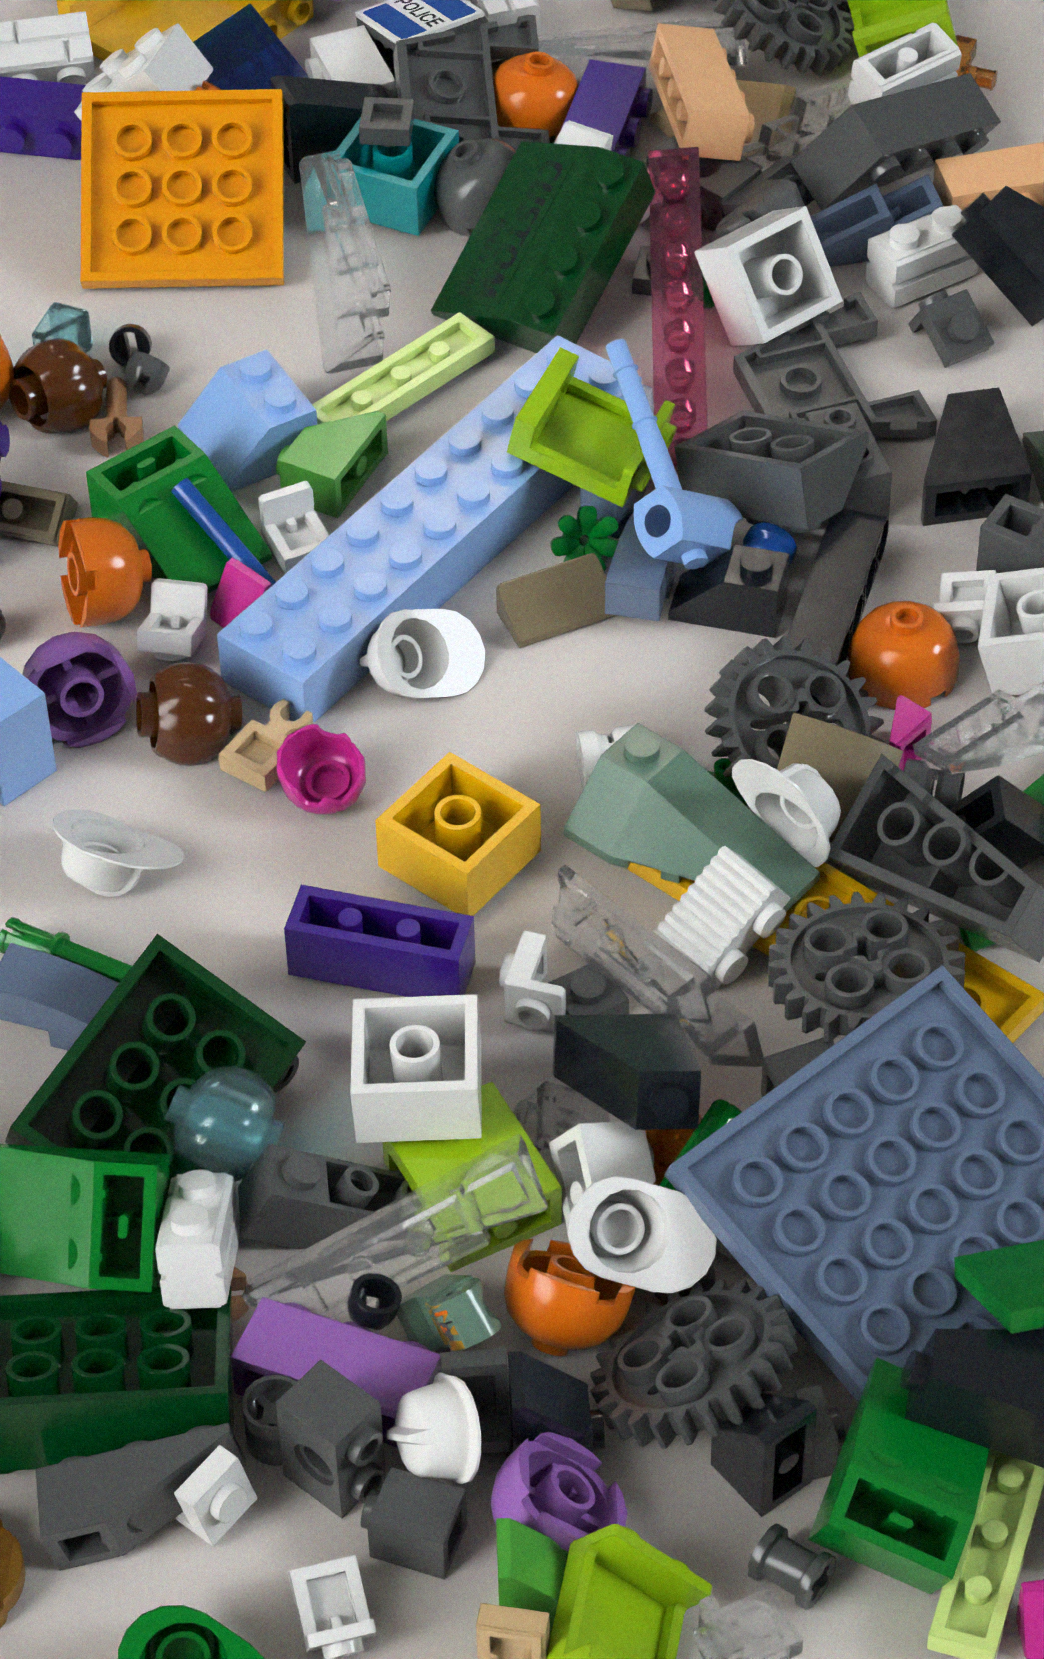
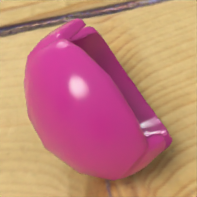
(320, 770)

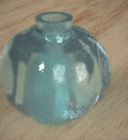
(224, 1121)

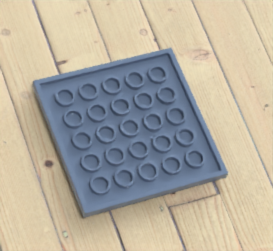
(879, 1172)

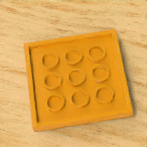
(182, 189)

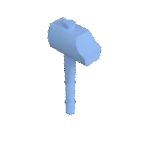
(669, 520)

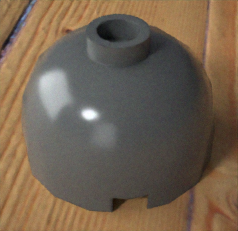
(469, 180)

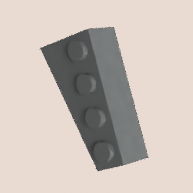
(895, 138)
(921, 851)

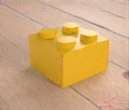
(458, 835)

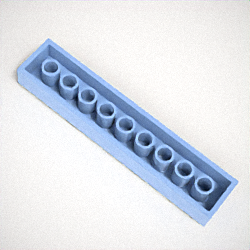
(399, 551)

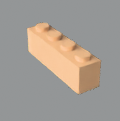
(700, 92)
(967, 176)

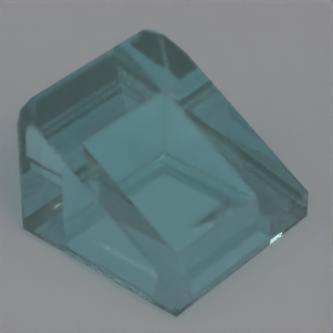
(65, 323)

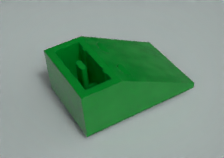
(137, 493)
(82, 1215)
(900, 1490)

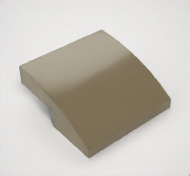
(837, 754)

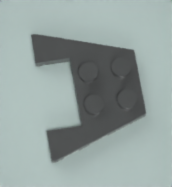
(454, 78)
(808, 374)

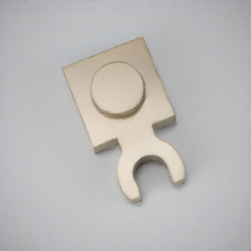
(254, 749)

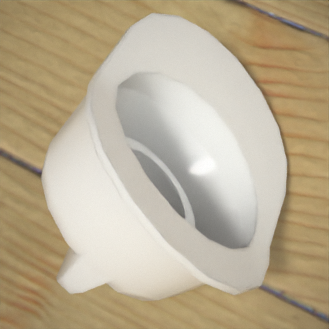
(425, 654)
(792, 803)
(108, 853)
(640, 1235)
(439, 1430)

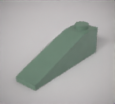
(671, 815)

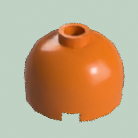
(534, 92)
(102, 570)
(904, 652)
(562, 1301)

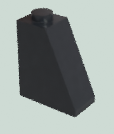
(318, 115)
(1008, 245)
(973, 460)
(630, 1067)
(981, 1389)

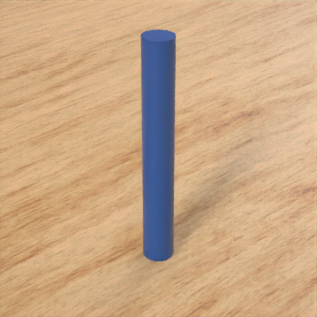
(216, 527)

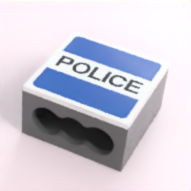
(413, 18)

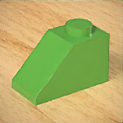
(335, 459)
(528, 1568)

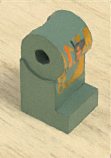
(448, 1314)

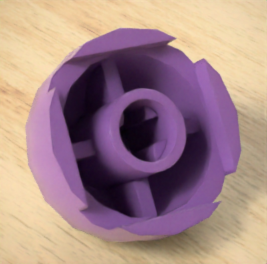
(84, 686)
(555, 1490)

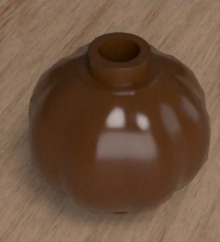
(58, 381)
(187, 713)

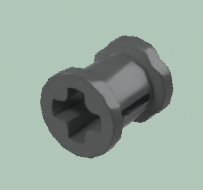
(791, 1566)

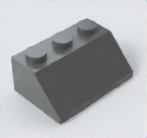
(774, 467)

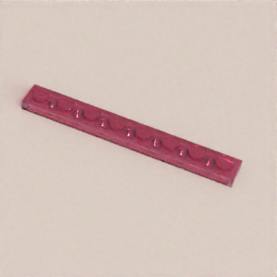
(678, 291)

